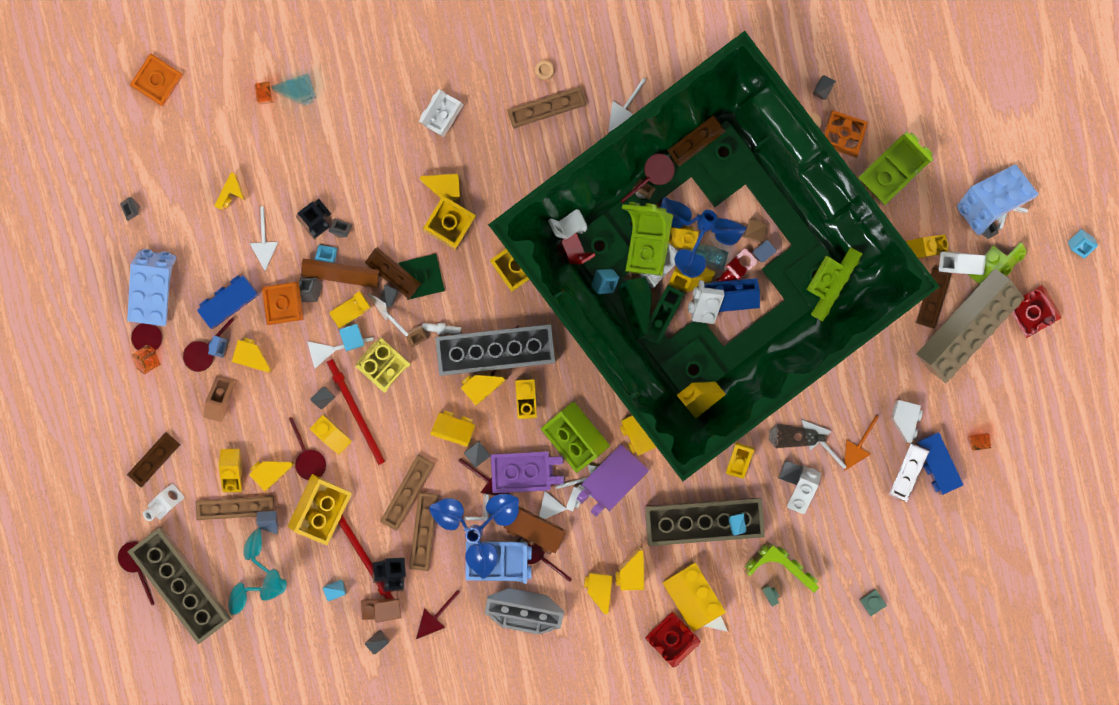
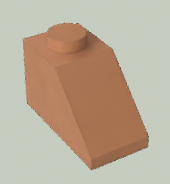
(218, 398)

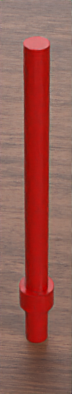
(338, 378)
(362, 554)

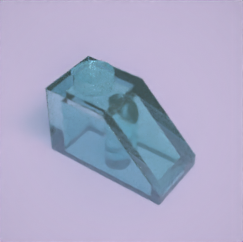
(297, 89)
(713, 256)

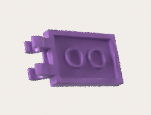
(524, 472)
(612, 480)

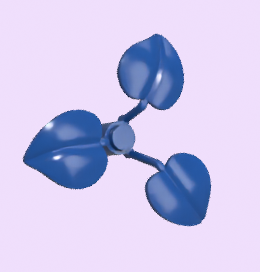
(725, 232)
(478, 557)

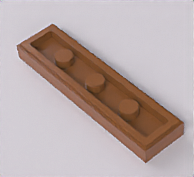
(340, 273)

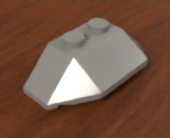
(524, 611)

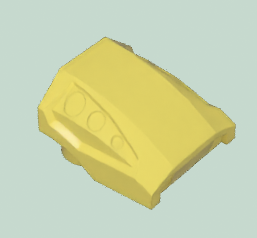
(382, 364)

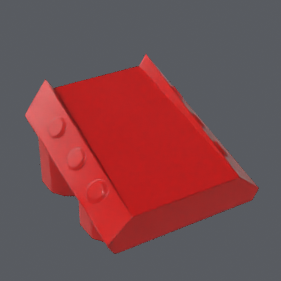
(1036, 312)
(673, 640)

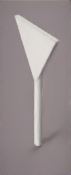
(321, 352)
(549, 507)

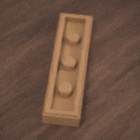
(546, 107)
(407, 492)
(233, 507)
(423, 532)

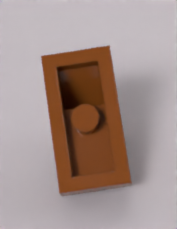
(380, 609)

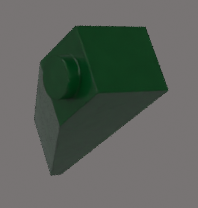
(637, 302)
(663, 314)

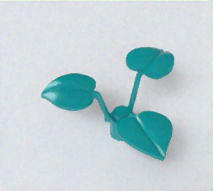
(272, 584)

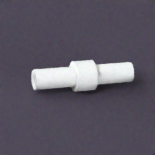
(441, 328)

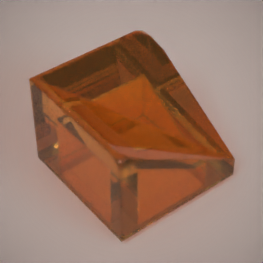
(263, 93)
(146, 359)
(979, 441)

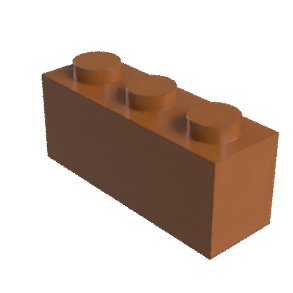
(537, 531)

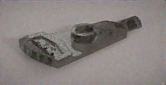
(788, 436)

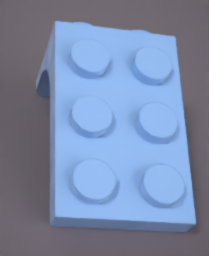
(995, 197)
(150, 287)
(510, 565)

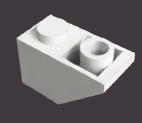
(962, 263)
(905, 419)

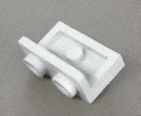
(441, 113)
(705, 303)

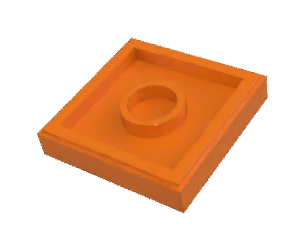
(156, 79)
(282, 303)

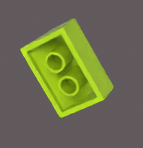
(575, 437)

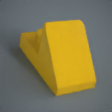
(231, 187)
(739, 460)

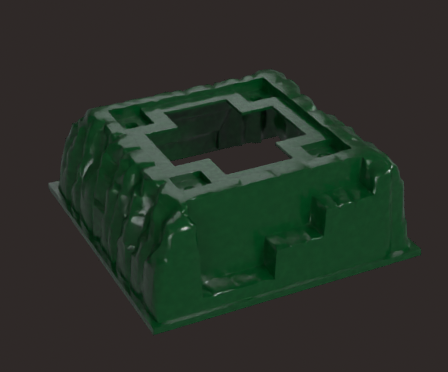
(803, 190)

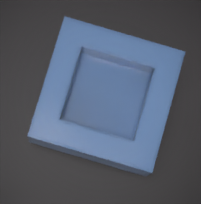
(218, 346)

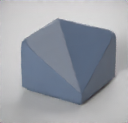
(764, 251)
(268, 521)

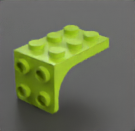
(896, 167)
(648, 238)
(770, 553)

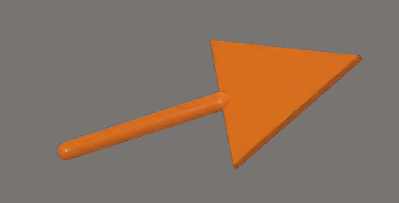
(855, 453)

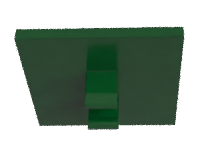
(427, 272)

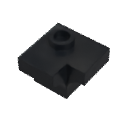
(313, 218)
(390, 573)

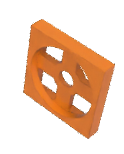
(848, 120)

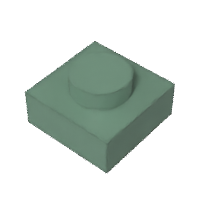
(771, 594)
(872, 602)

